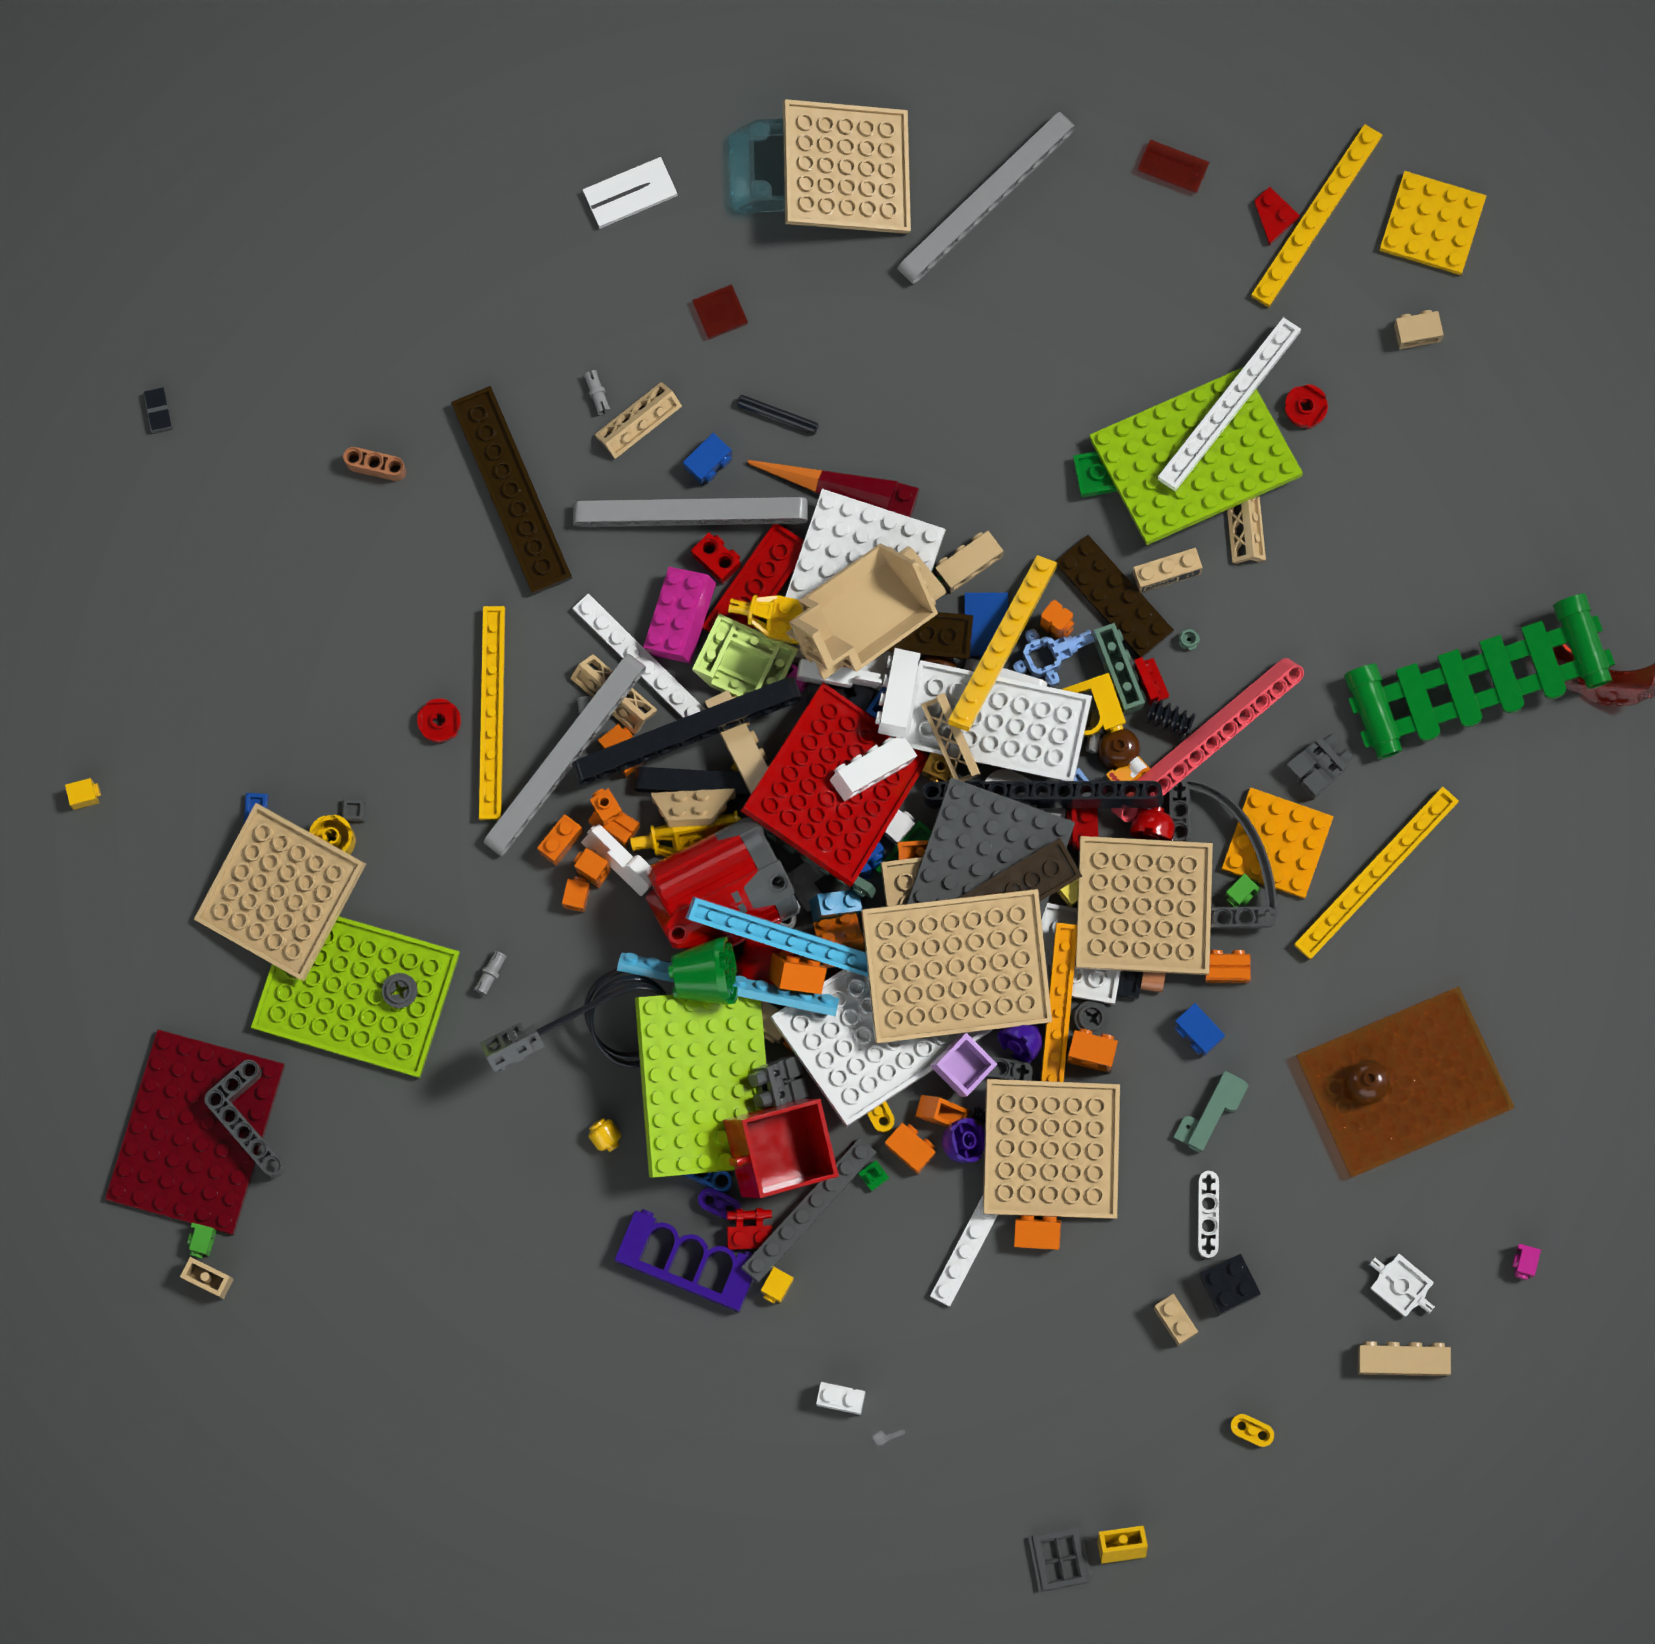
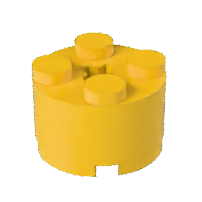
(336, 827)

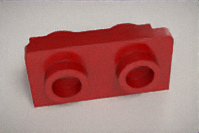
(1150, 680)
(1085, 824)

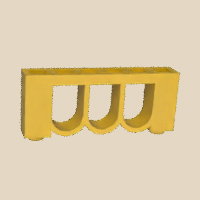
(1106, 700)

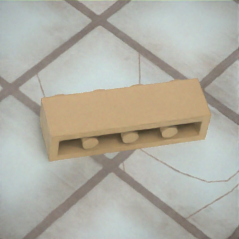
(1404, 1360)

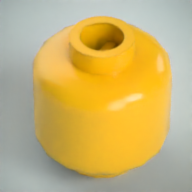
(604, 1135)

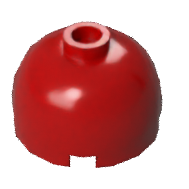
(1153, 825)

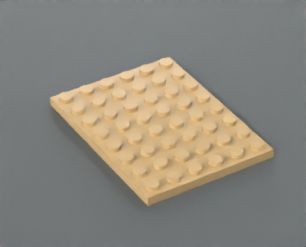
(956, 965)

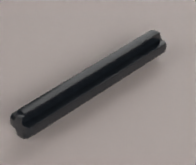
(777, 414)

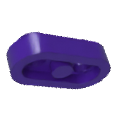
(720, 1202)

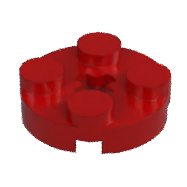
(1307, 418)
(431, 730)

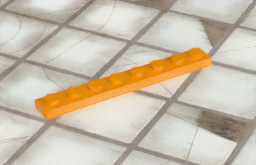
(1060, 1001)

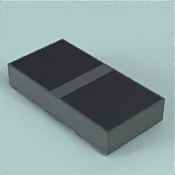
(158, 410)

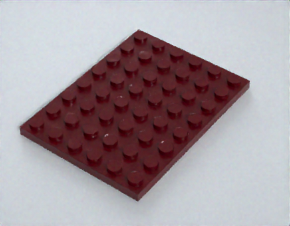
(175, 1148)

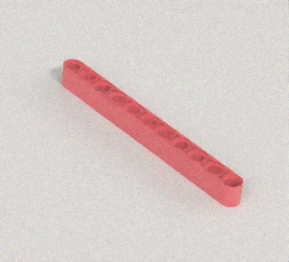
(1219, 730)

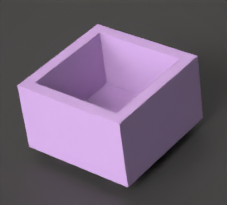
(963, 1064)

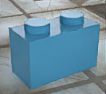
(834, 905)

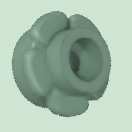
(1189, 633)

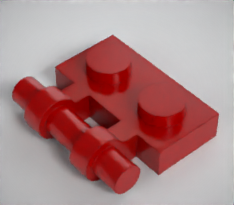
(751, 1235)

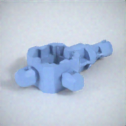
(1060, 649)

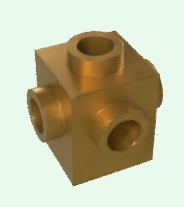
(932, 765)

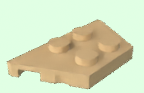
(692, 807)

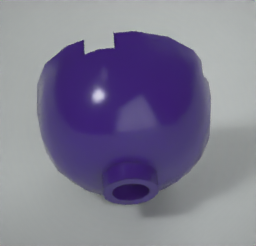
(1022, 1040)
(963, 1141)

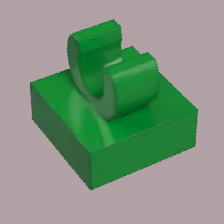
(873, 1176)

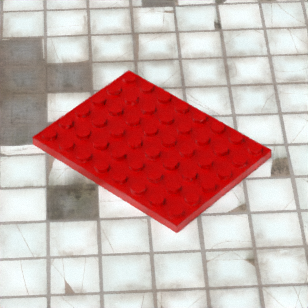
(804, 806)

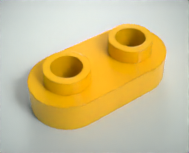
(879, 1112)
(1252, 1430)

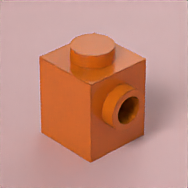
(606, 806)

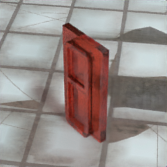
(1173, 166)

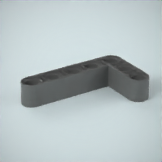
(240, 1122)

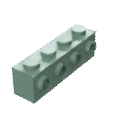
(1117, 663)

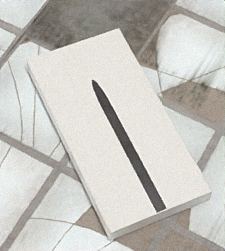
(630, 192)

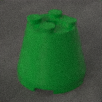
(705, 973)

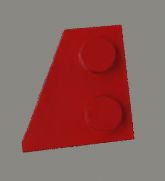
(1274, 214)

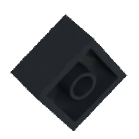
(1229, 1284)

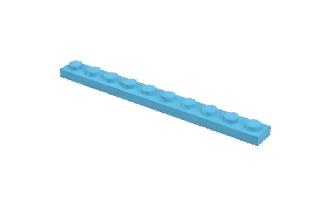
(777, 935)
(747, 988)

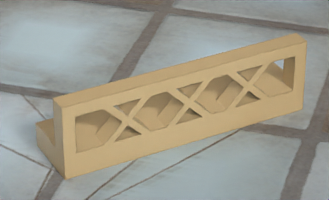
(640, 421)
(1252, 535)
(628, 711)
(959, 737)

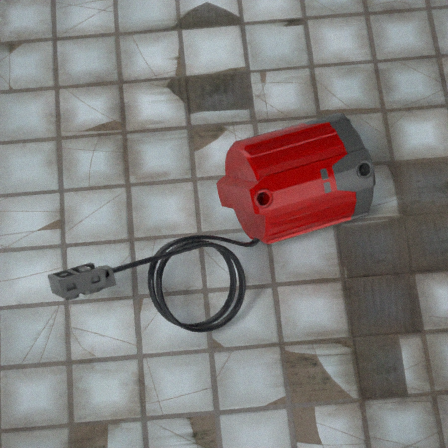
(724, 868)

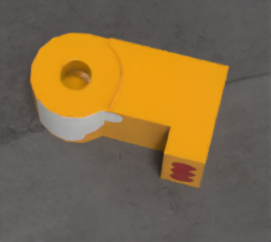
(1132, 772)

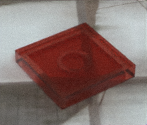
(720, 312)

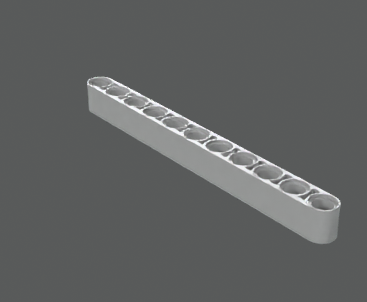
(986, 197)
(690, 512)
(564, 754)

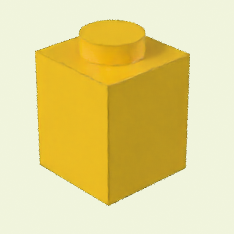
(83, 793)
(776, 1286)

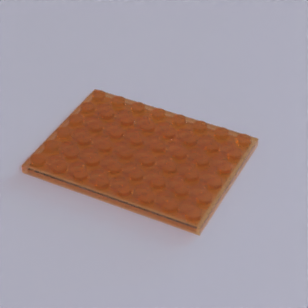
(1437, 1083)

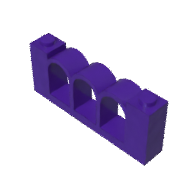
(637, 1238)

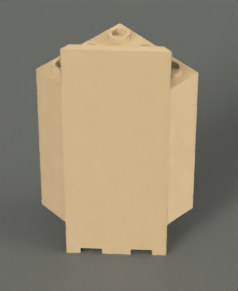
(865, 609)

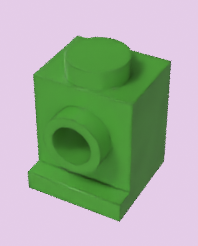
(1241, 892)
(201, 1240)

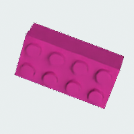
(679, 615)

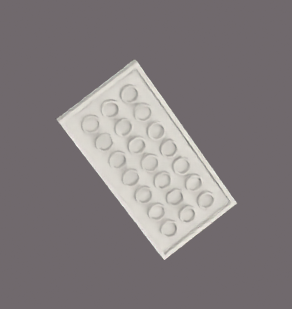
(1016, 729)

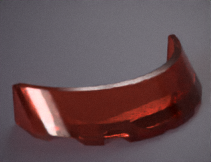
(1624, 690)

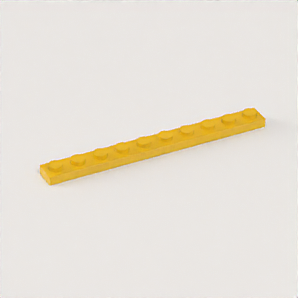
(1316, 216)
(1002, 643)
(492, 713)
(1376, 873)

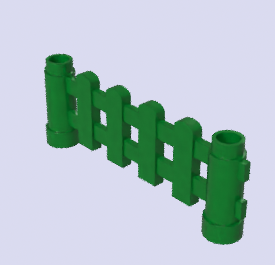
(1577, 629)

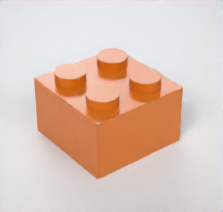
(841, 930)
(796, 973)
(1092, 1050)

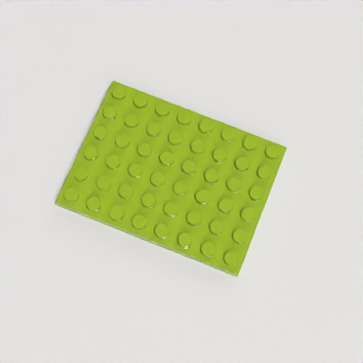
(1239, 465)
(343, 1001)
(695, 1077)

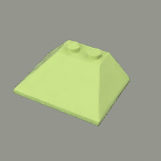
(741, 658)

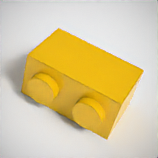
(1122, 1544)

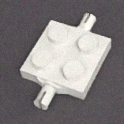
(1402, 1285)

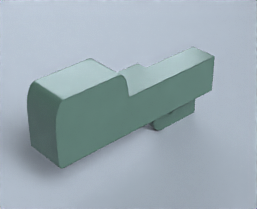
(1225, 1097)

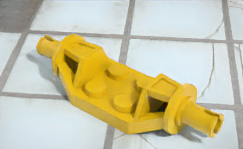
(775, 609)
(680, 836)

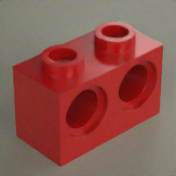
(712, 561)

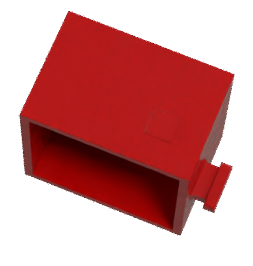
(780, 1148)

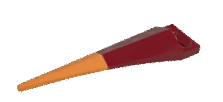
(873, 491)

